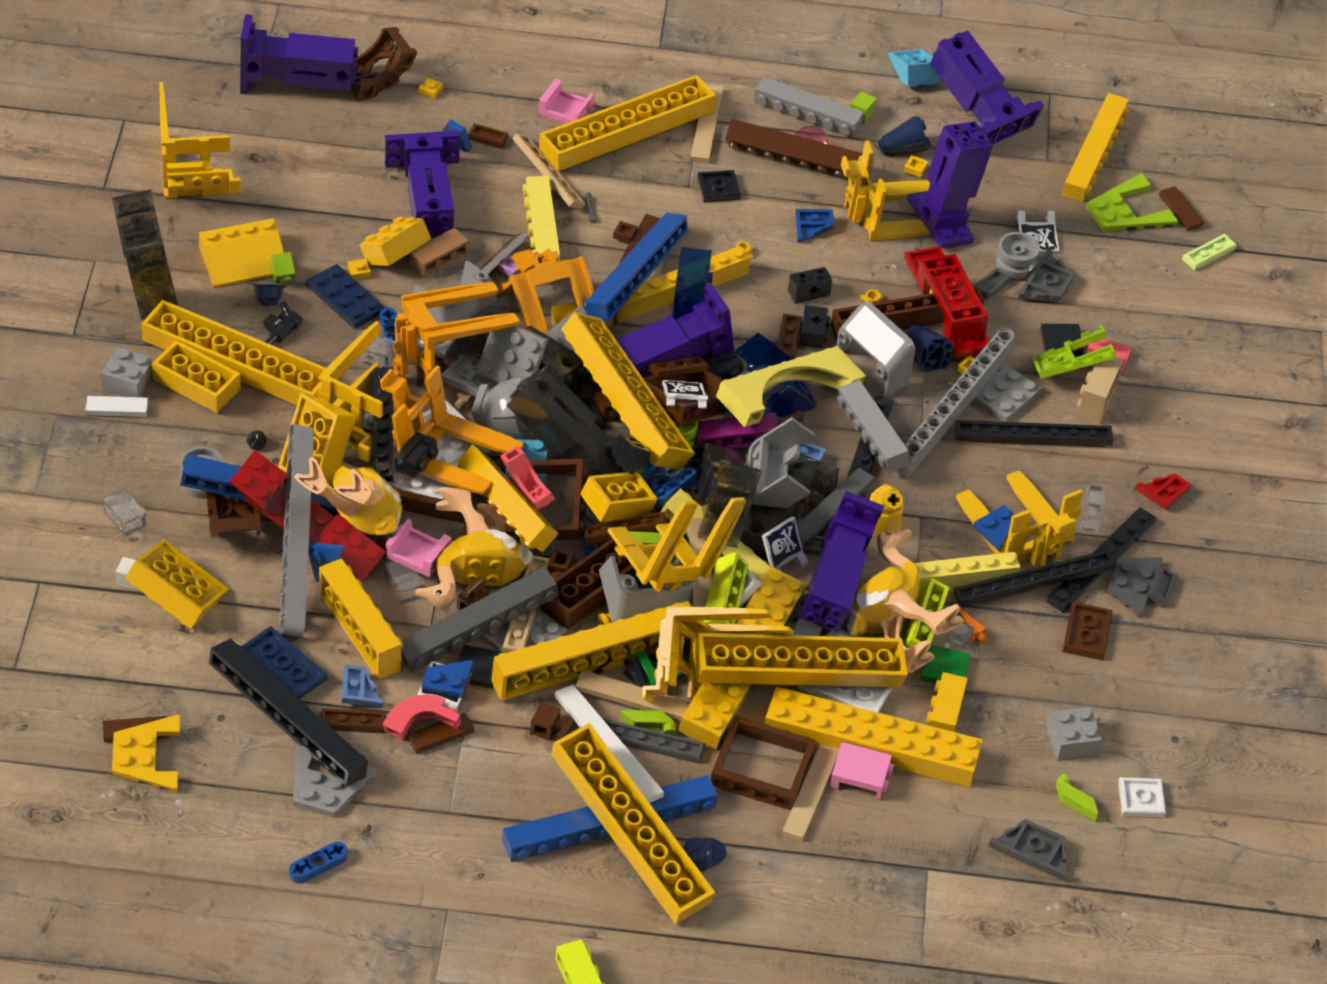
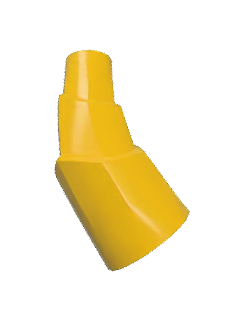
(893, 509)

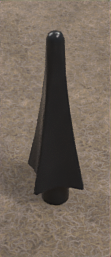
(634, 673)

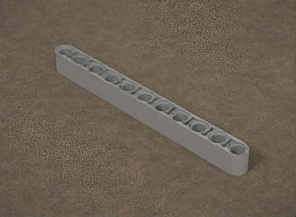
(957, 399)
(296, 534)

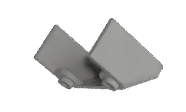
(465, 309)
(883, 341)
(772, 455)
(627, 600)

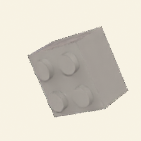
(127, 373)
(1074, 733)

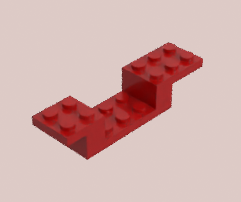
(964, 314)
(266, 491)

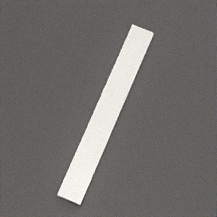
(583, 714)

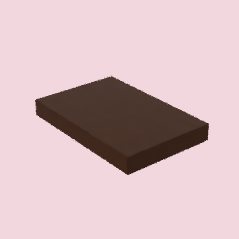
(1087, 631)

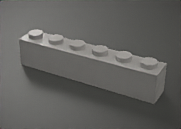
(808, 107)
(873, 426)

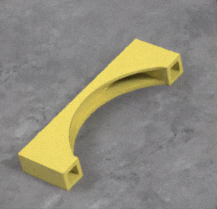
(744, 393)

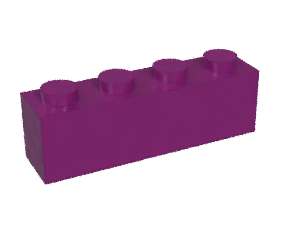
(731, 433)

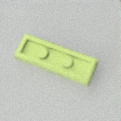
(1209, 252)

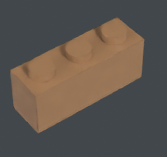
(439, 252)

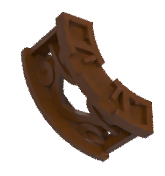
(398, 62)
(223, 523)

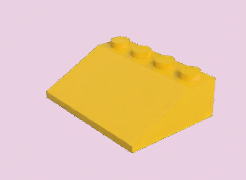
(240, 252)
(331, 432)
(176, 583)

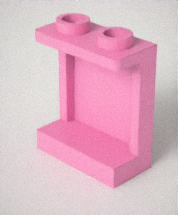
(563, 104)
(416, 549)
(862, 768)

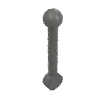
(592, 219)

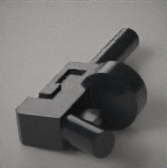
(281, 329)

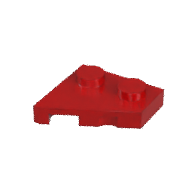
(1164, 490)

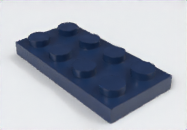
(345, 296)
(285, 662)

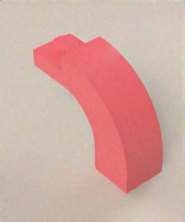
(526, 478)
(417, 708)

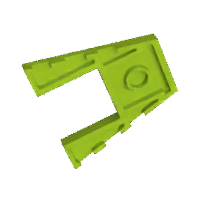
(1115, 215)
(1063, 360)

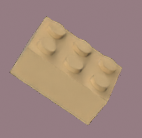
(1099, 390)

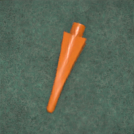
(979, 630)

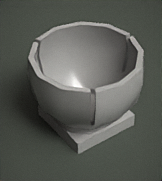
(491, 410)

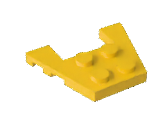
(136, 753)

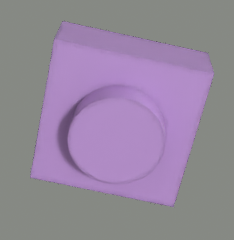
(508, 266)

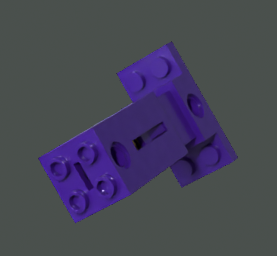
(298, 59)
(979, 88)
(425, 165)
(953, 179)
(689, 336)
(841, 562)

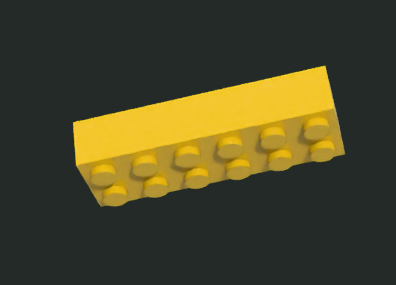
(360, 618)

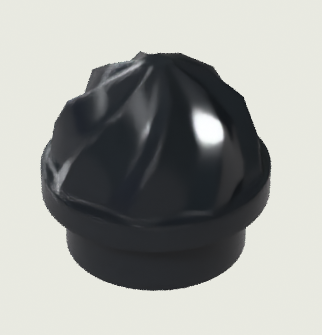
(256, 440)

